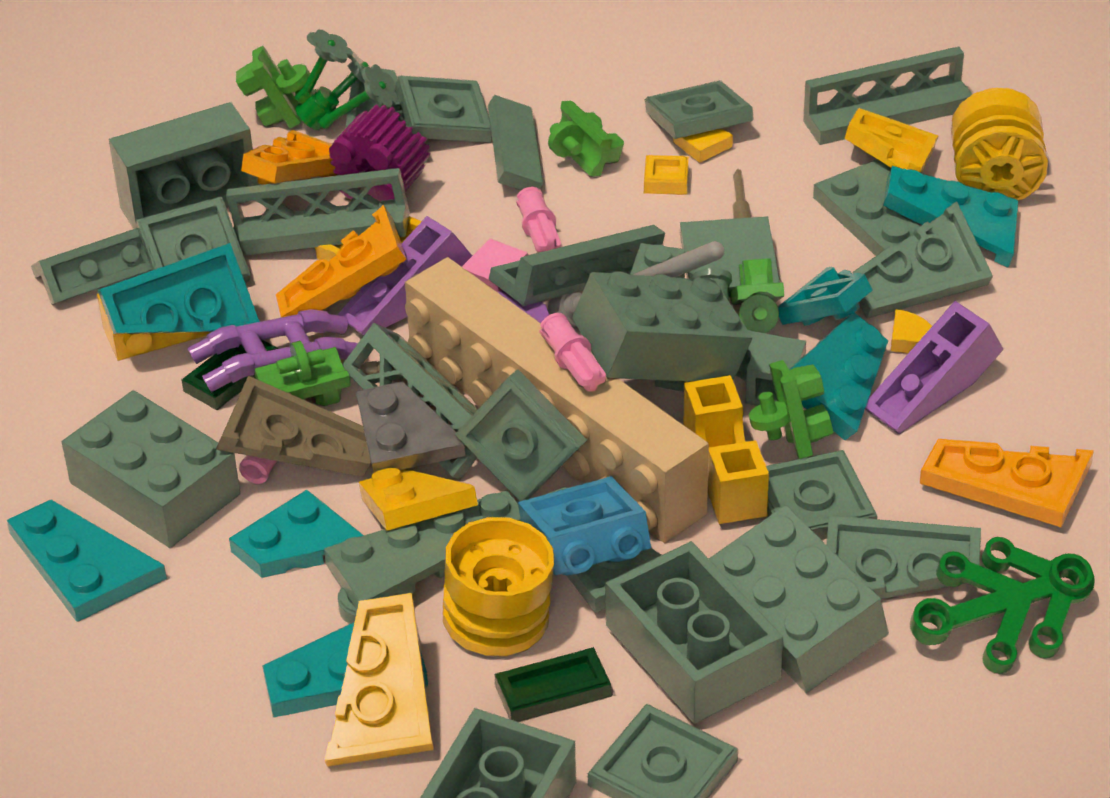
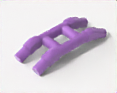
(256, 355)

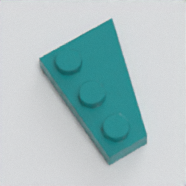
(925, 198)
(848, 367)

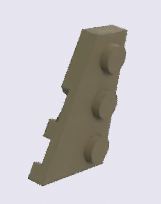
(293, 431)

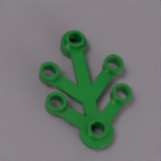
(1006, 596)

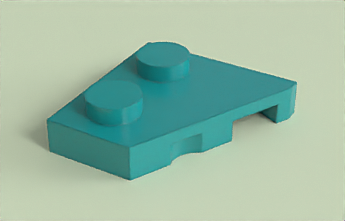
(291, 536)

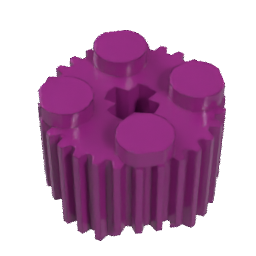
(378, 143)

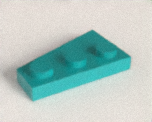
(182, 297)
(82, 560)
(311, 674)

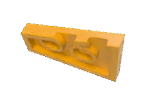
(289, 159)
(357, 263)
(1018, 482)

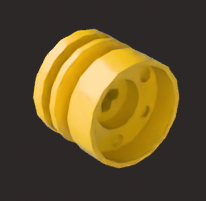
(999, 143)
(497, 586)

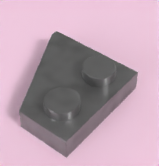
(404, 429)

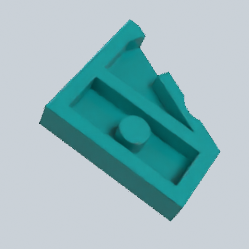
(825, 296)

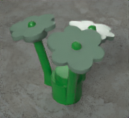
(319, 105)

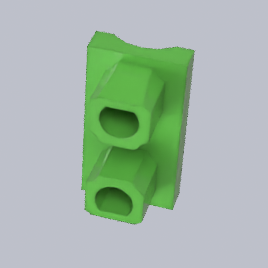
(278, 85)
(583, 139)
(758, 295)
(308, 374)
(799, 425)

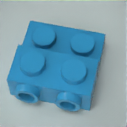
(588, 524)

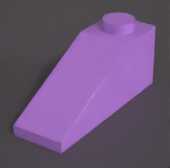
(385, 297)
(936, 368)

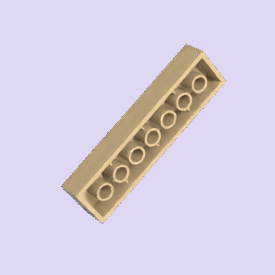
(483, 338)

